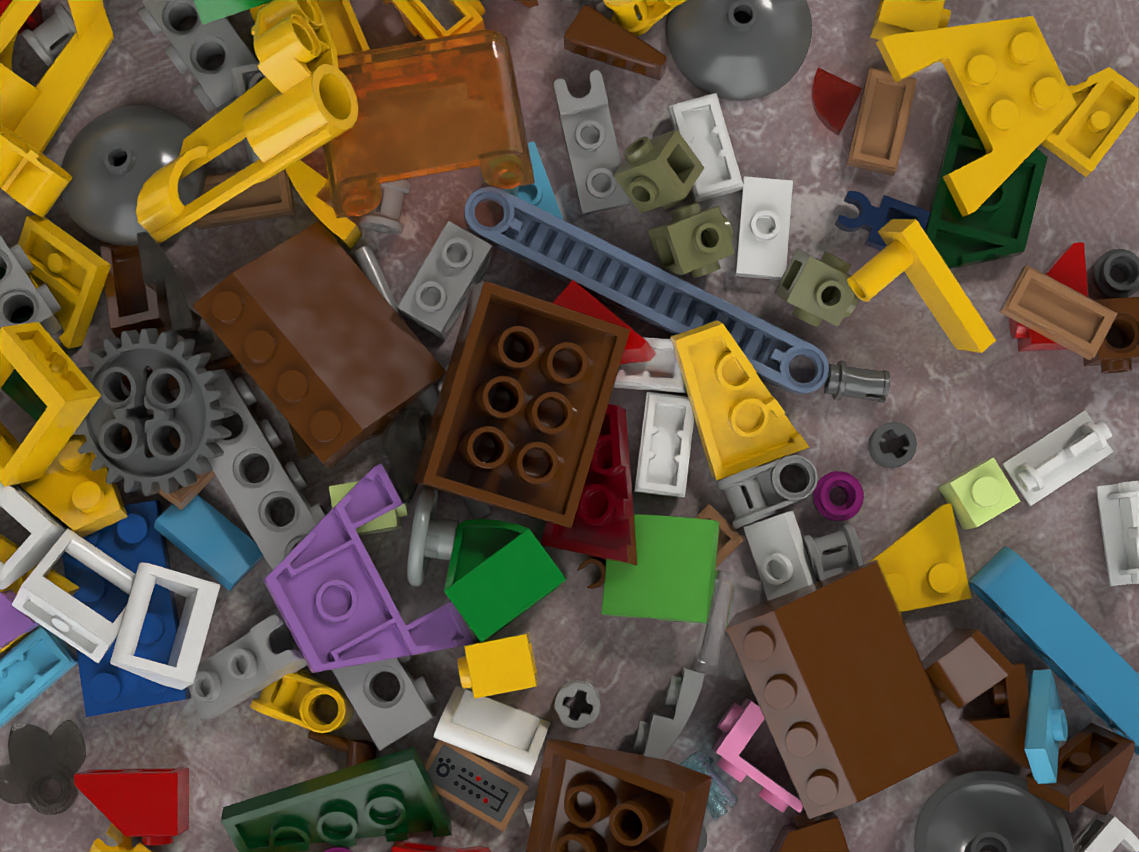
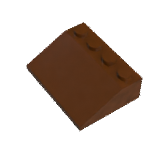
(320, 342)
(521, 404)
(842, 688)
(615, 802)

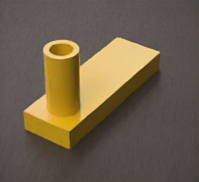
(913, 253)

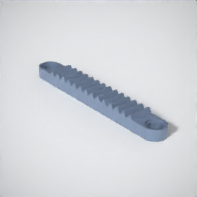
(638, 286)

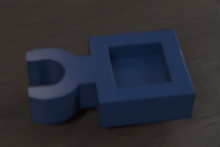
(874, 218)

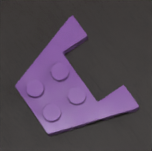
(338, 598)

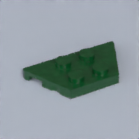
(1001, 223)

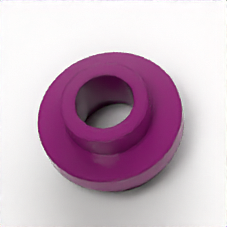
(849, 485)

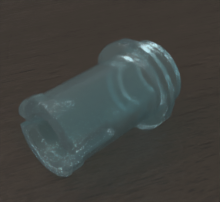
(719, 792)

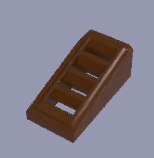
(609, 43)

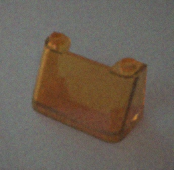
(429, 113)

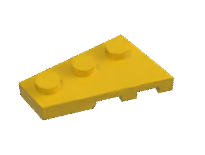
(730, 404)

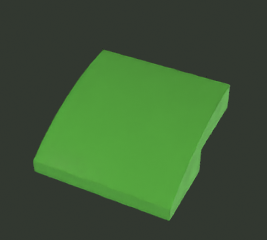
(671, 571)

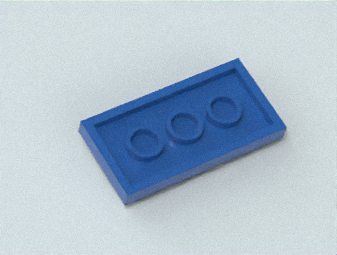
(129, 543)

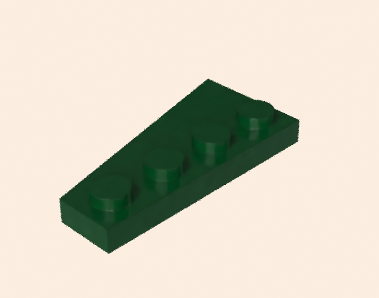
(357, 802)

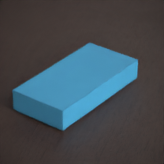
(210, 541)

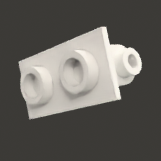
(1059, 457)
(1120, 530)

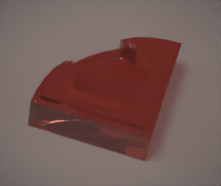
(833, 99)

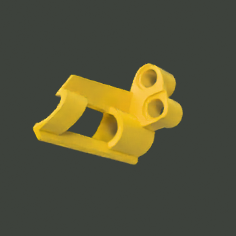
(35, 112)
(282, 116)

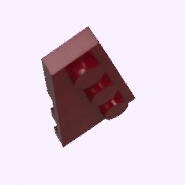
(605, 510)

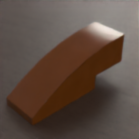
(130, 301)

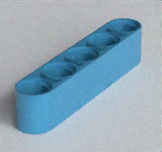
(1061, 640)

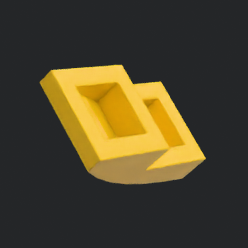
(315, 193)

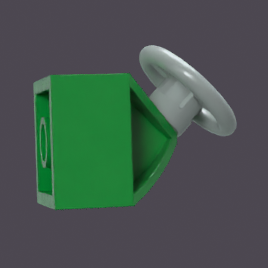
(493, 566)

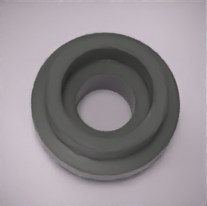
(1128, 263)

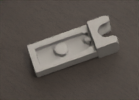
(591, 145)
(245, 667)

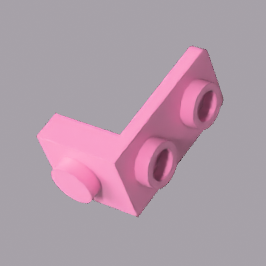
(738, 727)

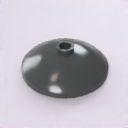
(735, 57)
(106, 196)
(990, 814)

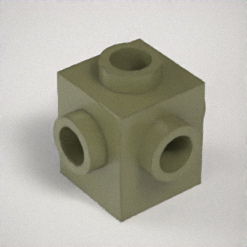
(658, 171)
(692, 240)
(818, 288)

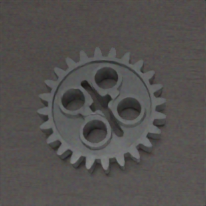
(193, 413)

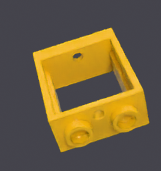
(63, 390)

